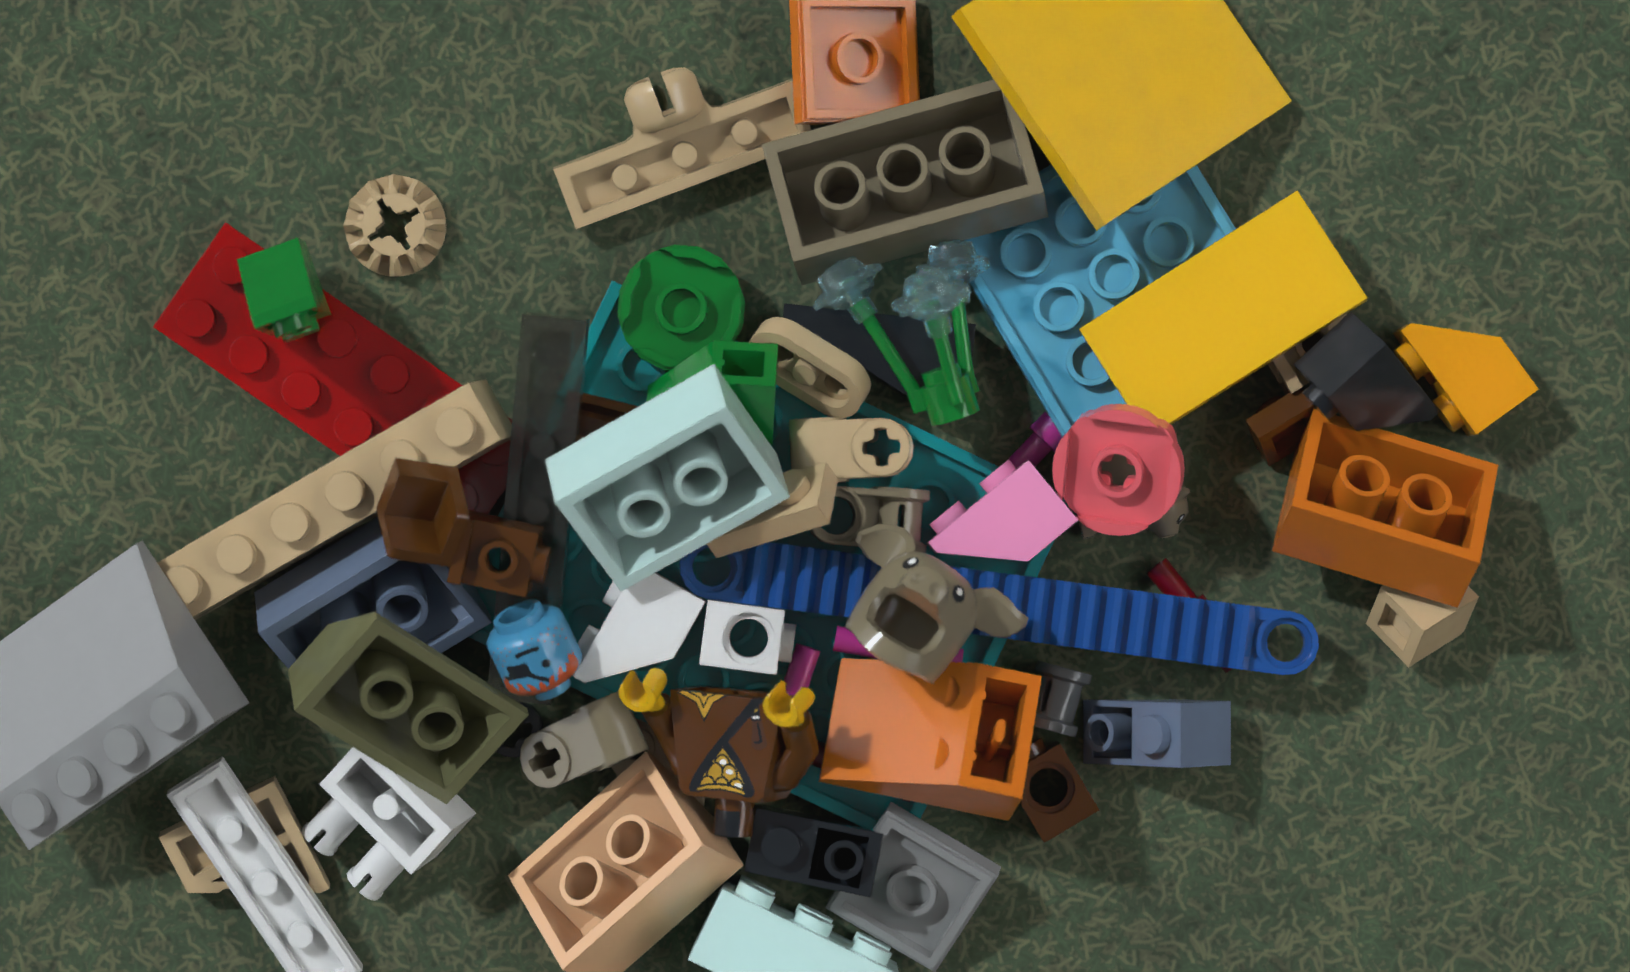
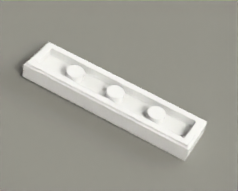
(261, 872)

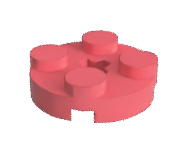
(1148, 446)

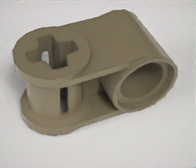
(879, 507)
(582, 743)

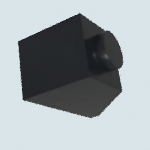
(1362, 380)

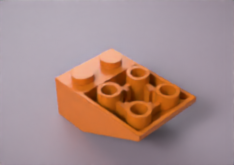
(935, 743)

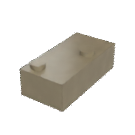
(905, 179)

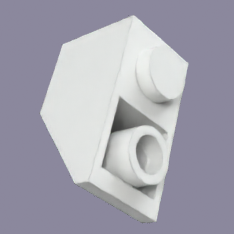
(642, 628)

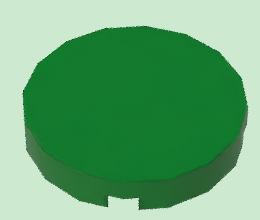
(679, 304)

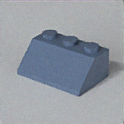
(360, 579)

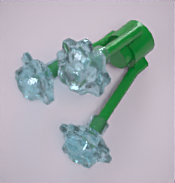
(927, 296)

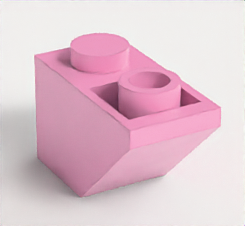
(1008, 522)

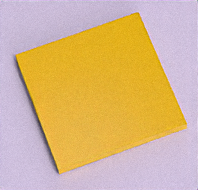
(1123, 87)

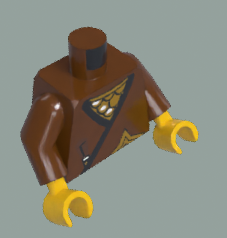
(728, 742)

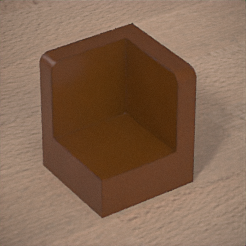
(422, 512)

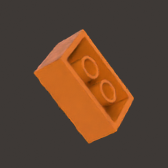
(1386, 509)

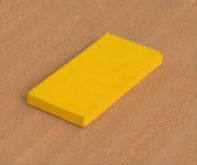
(1224, 312)

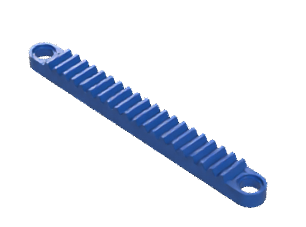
(1056, 609)

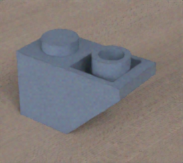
(1157, 733)

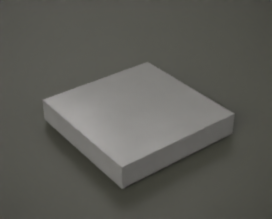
(921, 889)

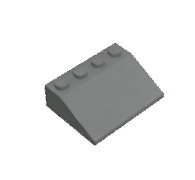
(102, 694)

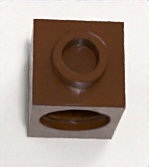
(1073, 804)

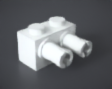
(400, 816)

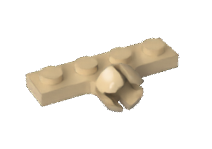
(674, 145)

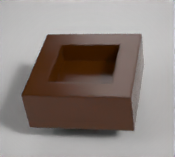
(1279, 425)

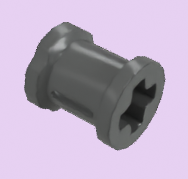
(1059, 697)

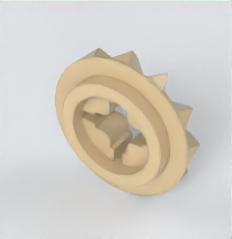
(424, 232)

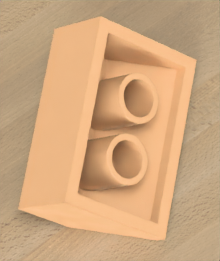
(624, 870)

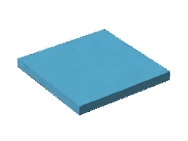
(1064, 273)

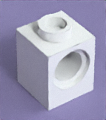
(716, 642)

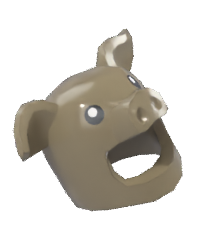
(921, 608)

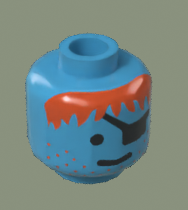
(534, 649)

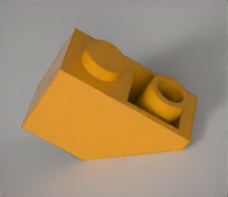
(1469, 372)

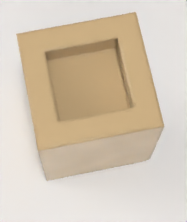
(1417, 625)

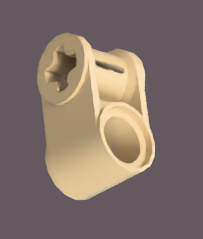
(844, 446)

